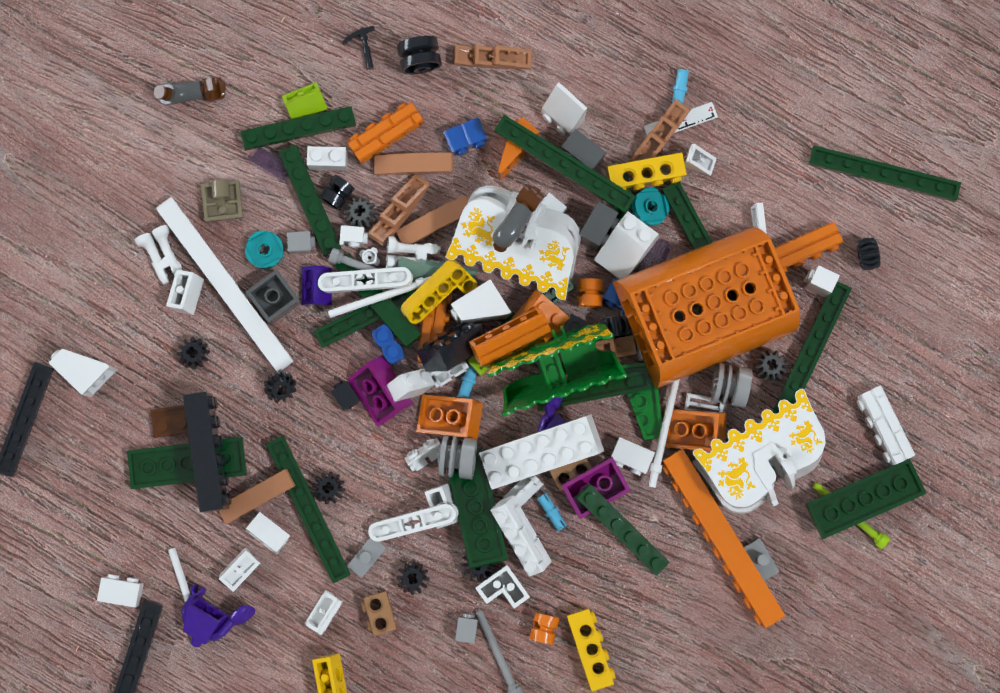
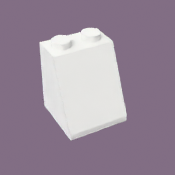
(480, 305)
(81, 372)

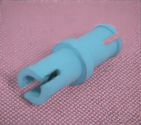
(680, 85)
(468, 381)
(551, 511)

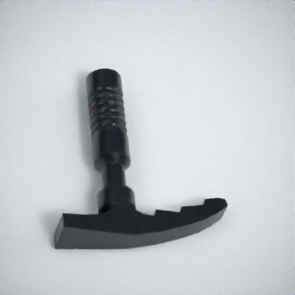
(366, 49)

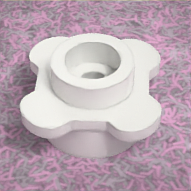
(370, 252)

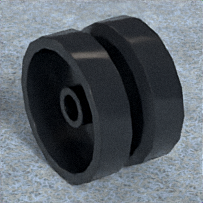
(419, 55)

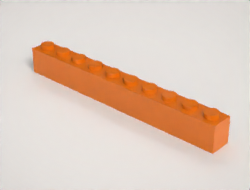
(724, 540)

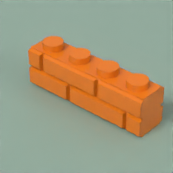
(385, 133)
(809, 246)
(435, 322)
(509, 337)

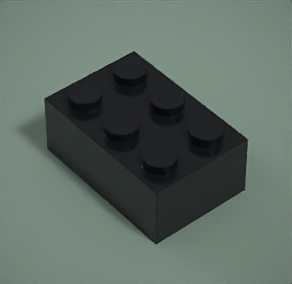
(449, 347)

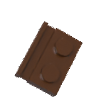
(169, 421)

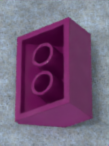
(371, 387)
(604, 478)

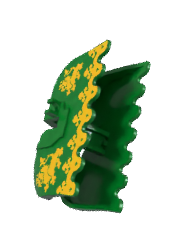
(581, 359)

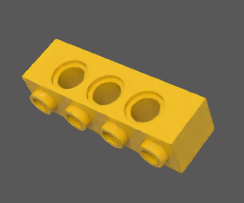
(673, 162)
(329, 674)
(606, 676)

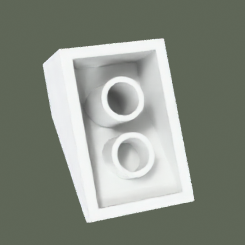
(564, 110)
(626, 246)

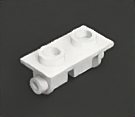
(443, 377)
(416, 458)
(525, 489)

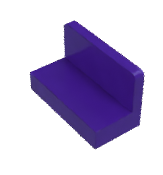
(310, 290)

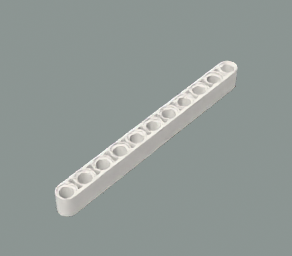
(224, 284)

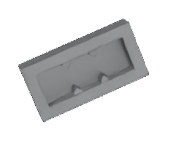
(366, 557)
(761, 559)

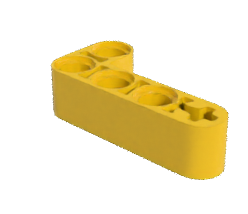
(436, 289)

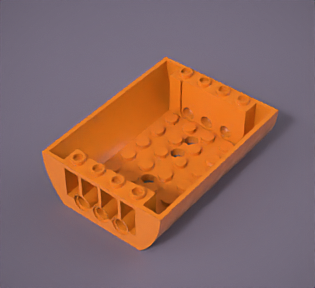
(724, 326)

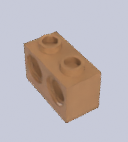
(569, 469)
(384, 612)

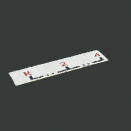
(696, 116)

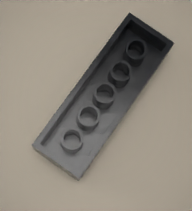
(206, 452)

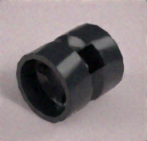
(330, 194)

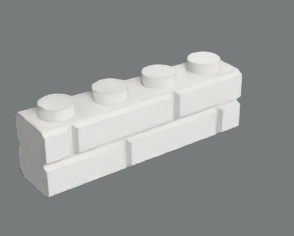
(885, 425)
(521, 535)

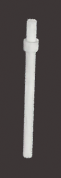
(376, 298)
(656, 466)

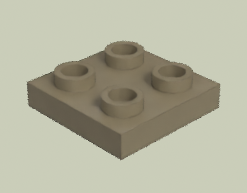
(222, 200)

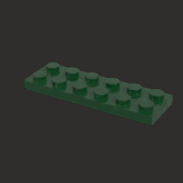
(174, 464)
(865, 499)
(478, 526)

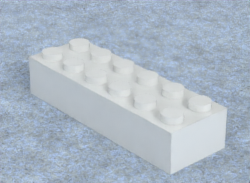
(541, 451)

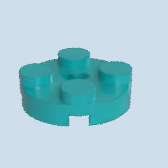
(660, 204)
(274, 254)

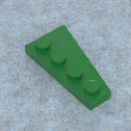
(646, 405)

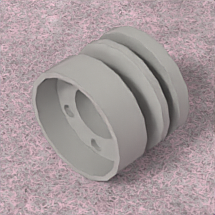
(731, 385)
(457, 457)

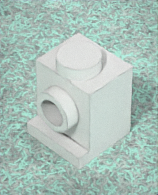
(353, 236)

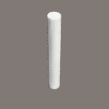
(179, 573)

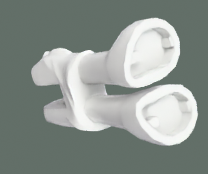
(147, 241)
(419, 250)

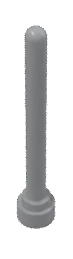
(338, 257)
(512, 686)

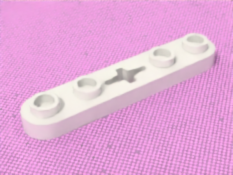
(347, 281)
(429, 517)

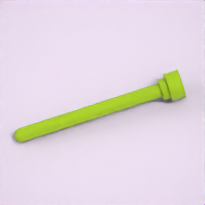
(880, 539)

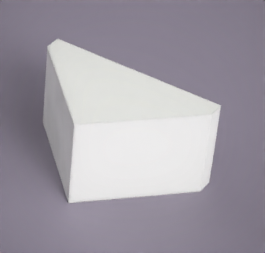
(699, 160)

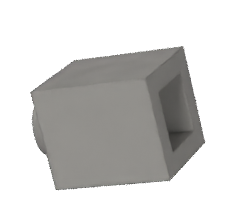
(300, 242)
(466, 628)

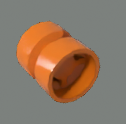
(590, 293)
(544, 628)

